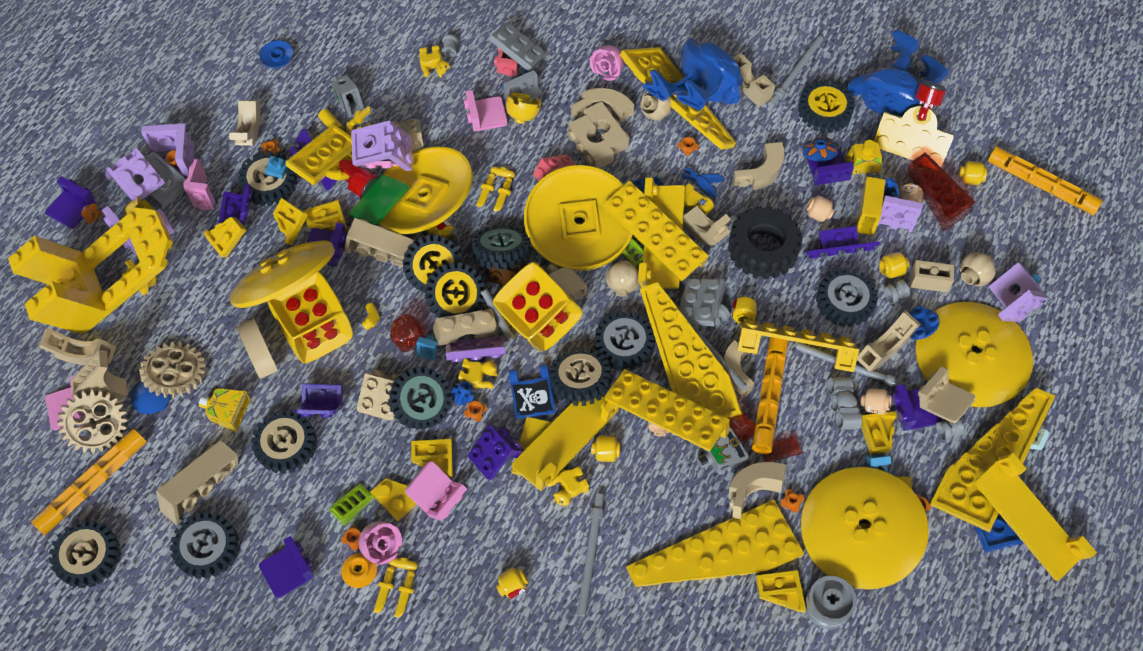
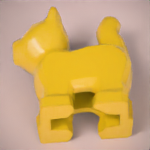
(432, 61)
(476, 371)
(571, 486)

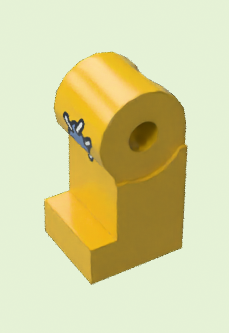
(695, 199)

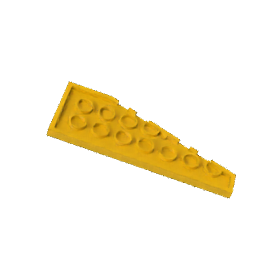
(1015, 435)

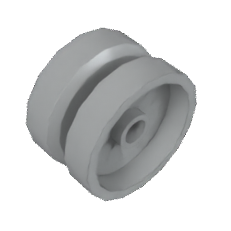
(832, 590)

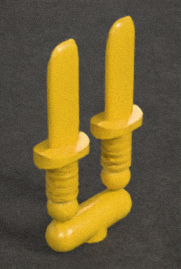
(358, 118)
(504, 191)
(405, 590)

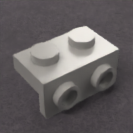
(523, 84)

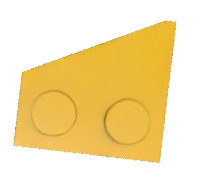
(325, 216)
(289, 220)
(225, 236)
(878, 431)
(436, 451)
(393, 498)
(782, 589)

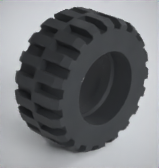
(768, 222)

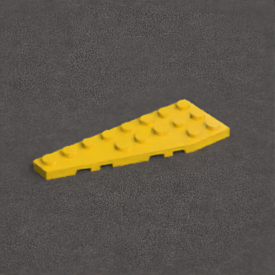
(644, 60)
(686, 358)
(735, 547)

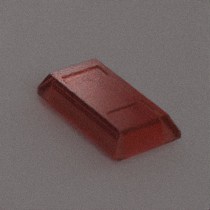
(783, 449)

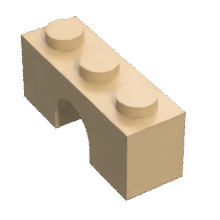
(757, 90)
(603, 119)
(595, 154)
(450, 328)

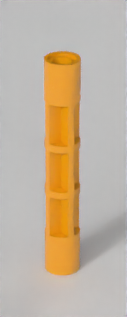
(1045, 180)
(770, 396)
(88, 482)

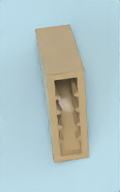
(96, 376)

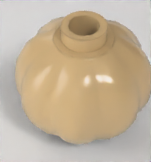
(655, 108)
(977, 269)
(622, 278)

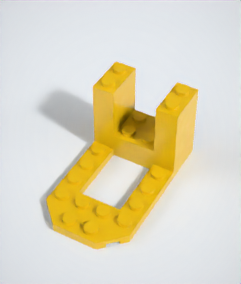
(72, 291)

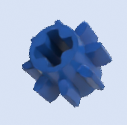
(462, 393)

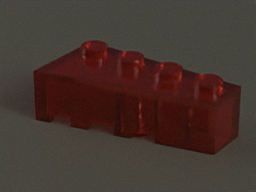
(941, 193)

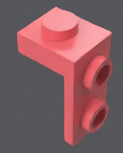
(504, 65)
(551, 164)

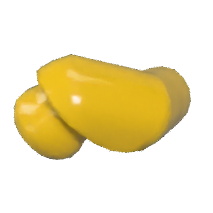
(372, 317)

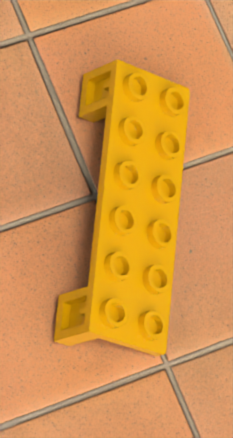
(671, 202)
(656, 231)
(751, 333)
(668, 410)
(562, 441)
(1030, 518)

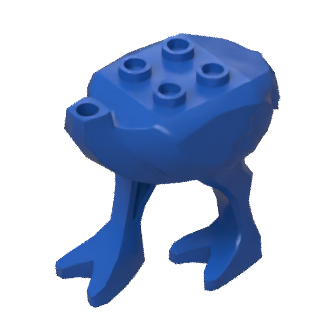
(709, 77)
(893, 87)

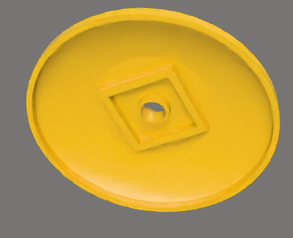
(441, 176)
(555, 205)
(281, 273)
(993, 374)
(864, 556)

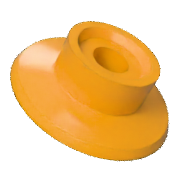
(361, 578)

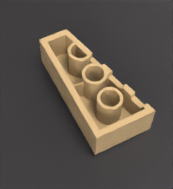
(376, 242)
(195, 481)

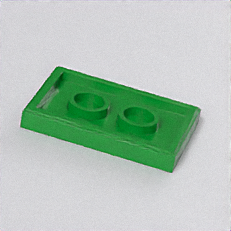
(379, 200)

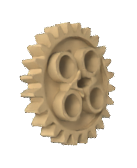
(172, 369)
(86, 404)

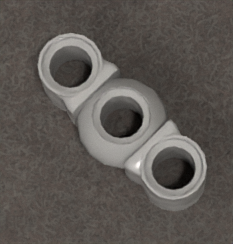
(844, 403)

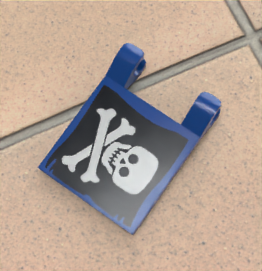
(532, 396)

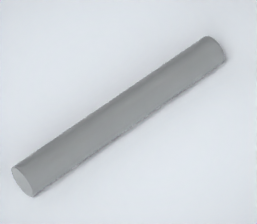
(499, 318)

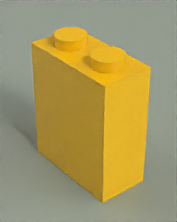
(870, 205)

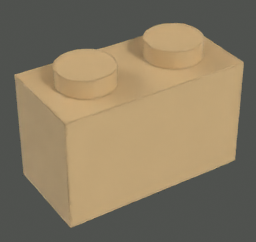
(932, 276)

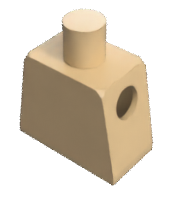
(568, 281)

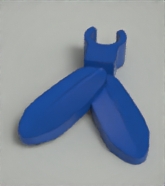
(703, 180)

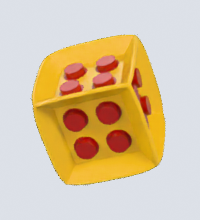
(537, 307)
(312, 319)

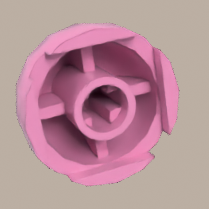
(607, 59)
(380, 542)

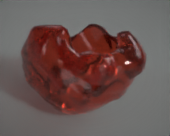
(406, 332)

